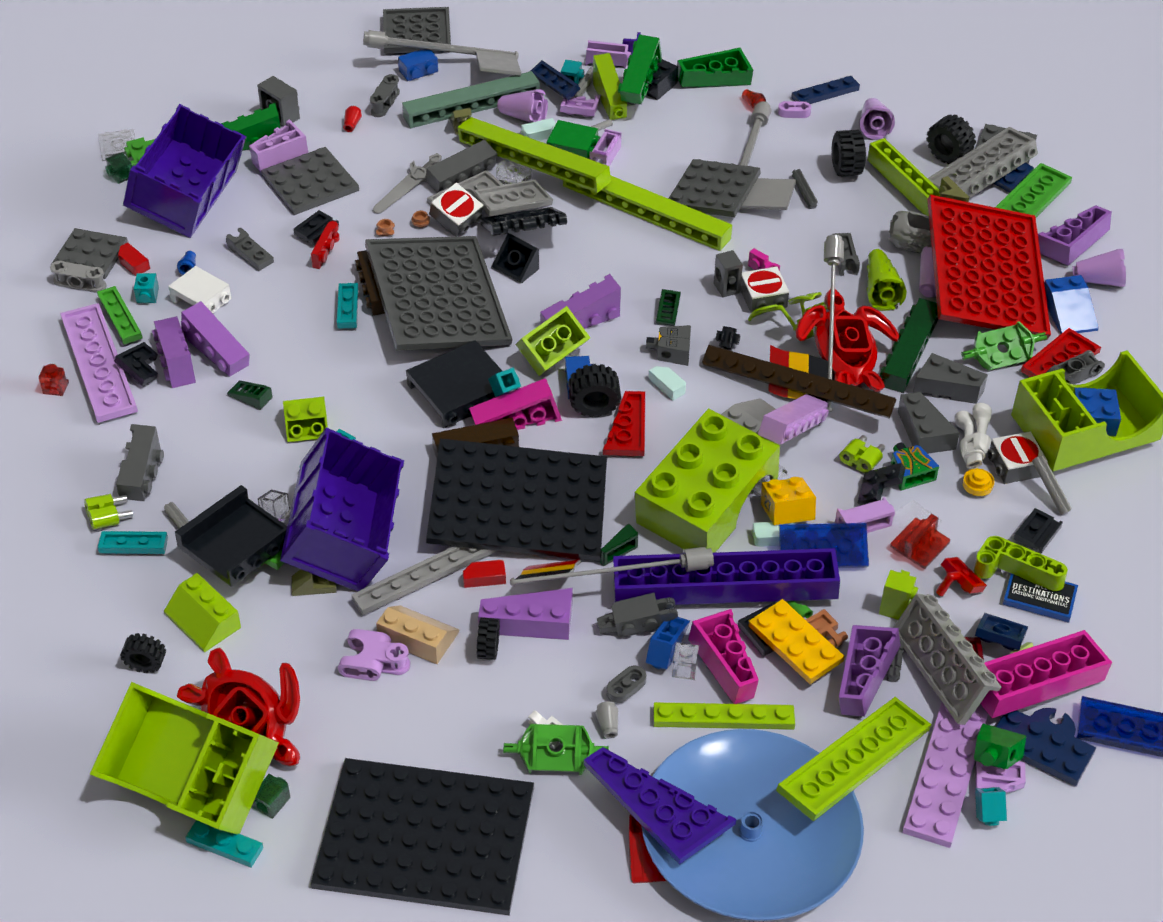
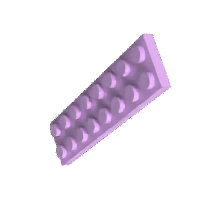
(95, 358)
(944, 778)

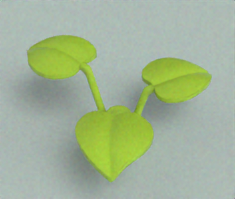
(798, 299)

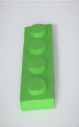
(119, 315)

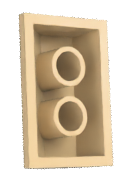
(420, 633)

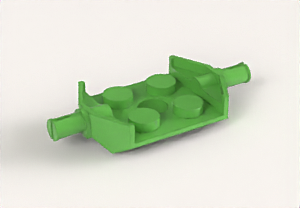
(1017, 340)
(539, 757)

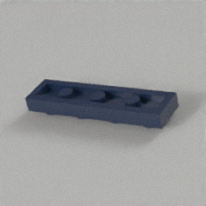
(555, 80)
(826, 90)

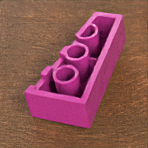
(526, 406)
(725, 655)

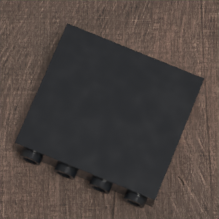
(455, 381)
(232, 537)

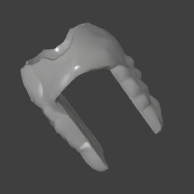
(910, 231)

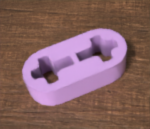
(794, 109)

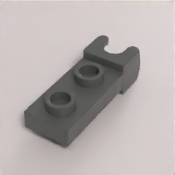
(249, 250)
(851, 260)

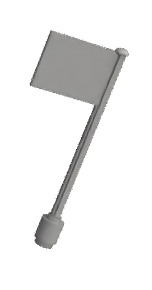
(488, 59)
(766, 193)

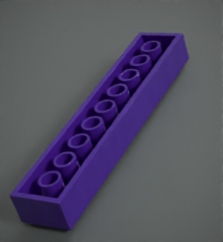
(734, 577)

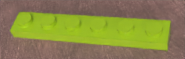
(724, 716)

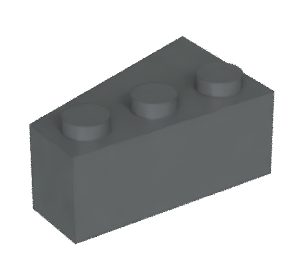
(950, 379)
(926, 424)
(141, 463)

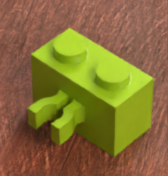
(897, 594)

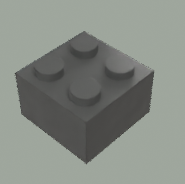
(284, 96)

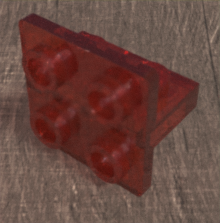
(921, 541)

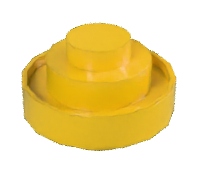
(978, 482)

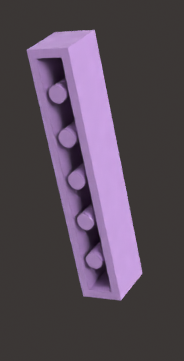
(793, 419)

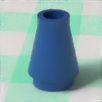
(187, 262)

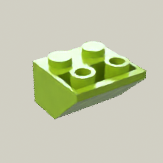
(305, 418)

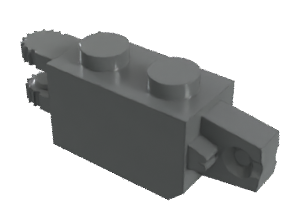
(637, 615)

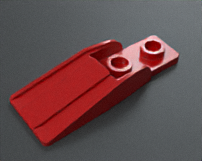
(641, 864)

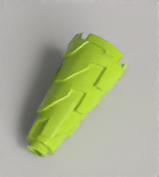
(884, 283)

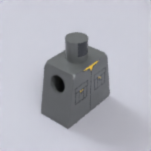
(672, 344)

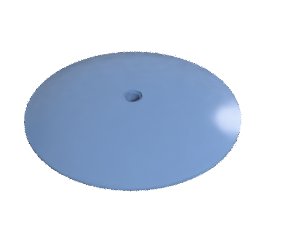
(783, 861)

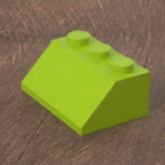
(202, 613)

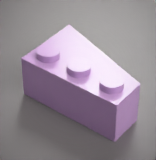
(279, 146)

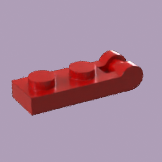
(325, 244)

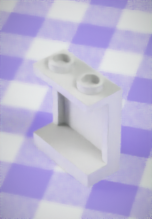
(200, 286)

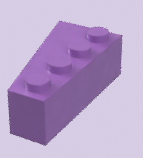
(1075, 235)
(591, 306)
(213, 339)
(174, 352)
(532, 614)
(866, 664)

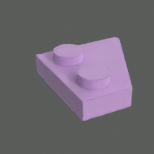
(580, 106)
(1006, 779)

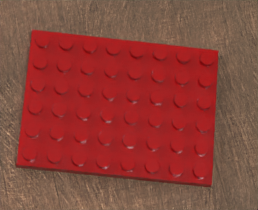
(987, 266)

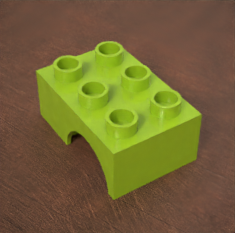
(1066, 428)
(704, 482)
(184, 758)

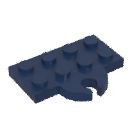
(1051, 745)

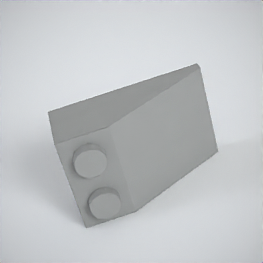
(749, 413)

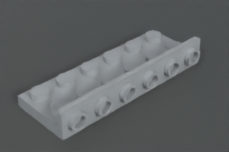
(989, 161)
(945, 657)

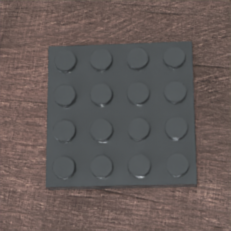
(416, 24)
(310, 180)
(715, 187)

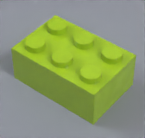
(552, 341)

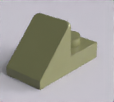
(458, 117)
(951, 190)
(309, 584)

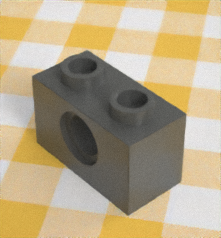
(728, 273)

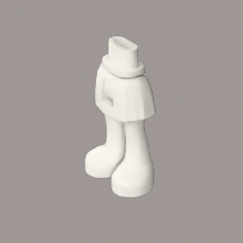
(974, 445)

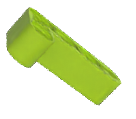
(1021, 561)

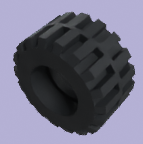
(950, 138)
(848, 152)
(594, 390)

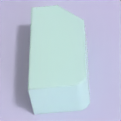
(538, 130)
(667, 382)
(765, 534)

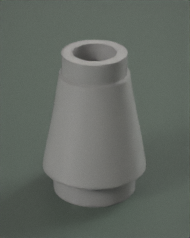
(608, 718)

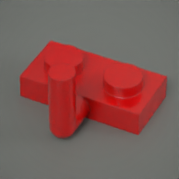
(959, 572)

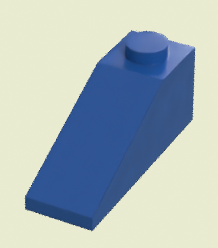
(663, 642)

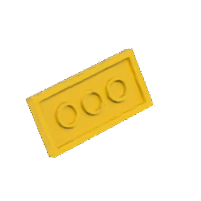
(796, 641)

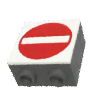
(456, 209)
(764, 288)
(1014, 456)

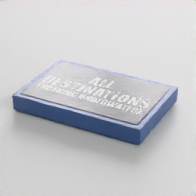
(1040, 600)

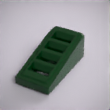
(672, 296)
(260, 393)
(620, 544)

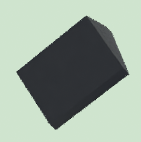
(517, 258)

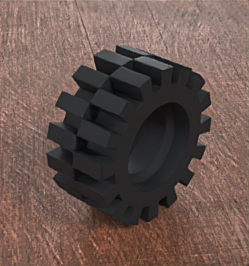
(488, 638)
(143, 653)

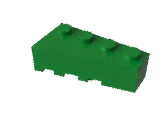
(640, 69)
(715, 69)
(255, 125)

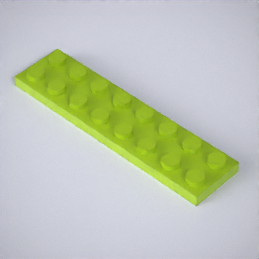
(853, 758)

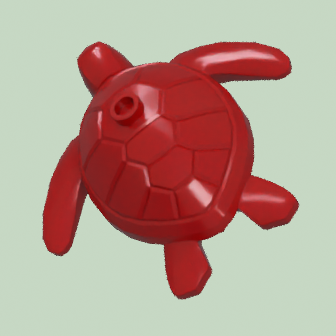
(852, 340)
(249, 702)

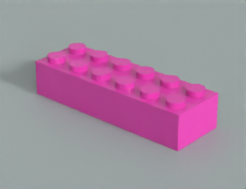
(1045, 672)

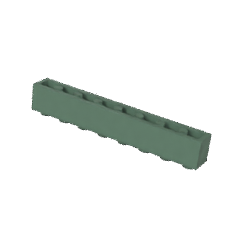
(476, 97)

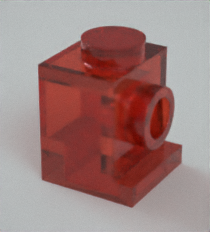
(55, 375)

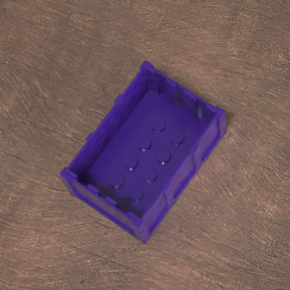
(184, 171)
(342, 511)

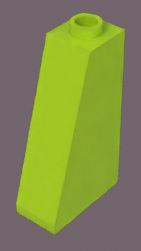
(606, 84)

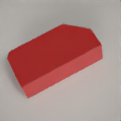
(133, 259)
(484, 574)

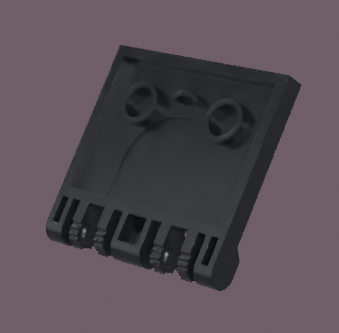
(523, 220)

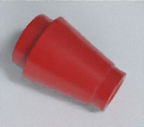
(351, 118)

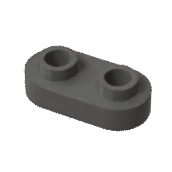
(624, 684)

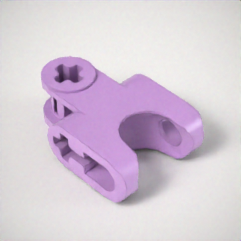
(375, 656)

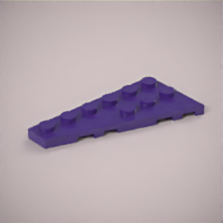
(661, 808)

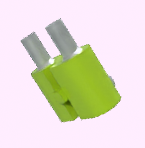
(863, 457)
(103, 512)

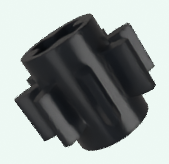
(727, 337)

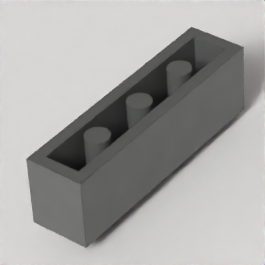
(461, 166)

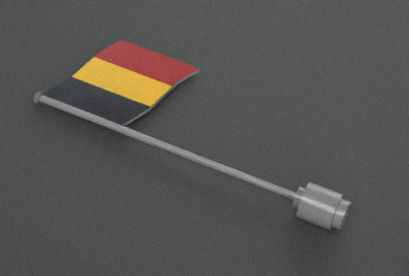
(804, 362)
(691, 559)

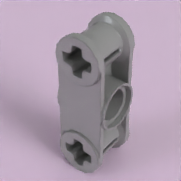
(78, 276)

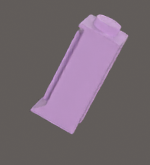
(618, 52)
(609, 138)
(875, 515)

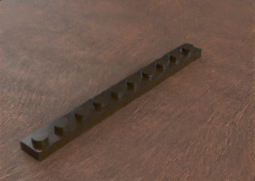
(799, 381)

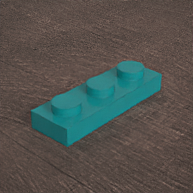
(347, 305)
(132, 542)
(226, 844)

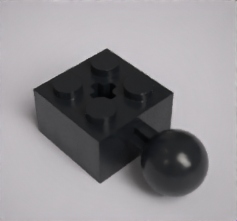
(663, 80)

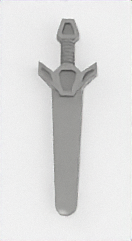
(416, 175)

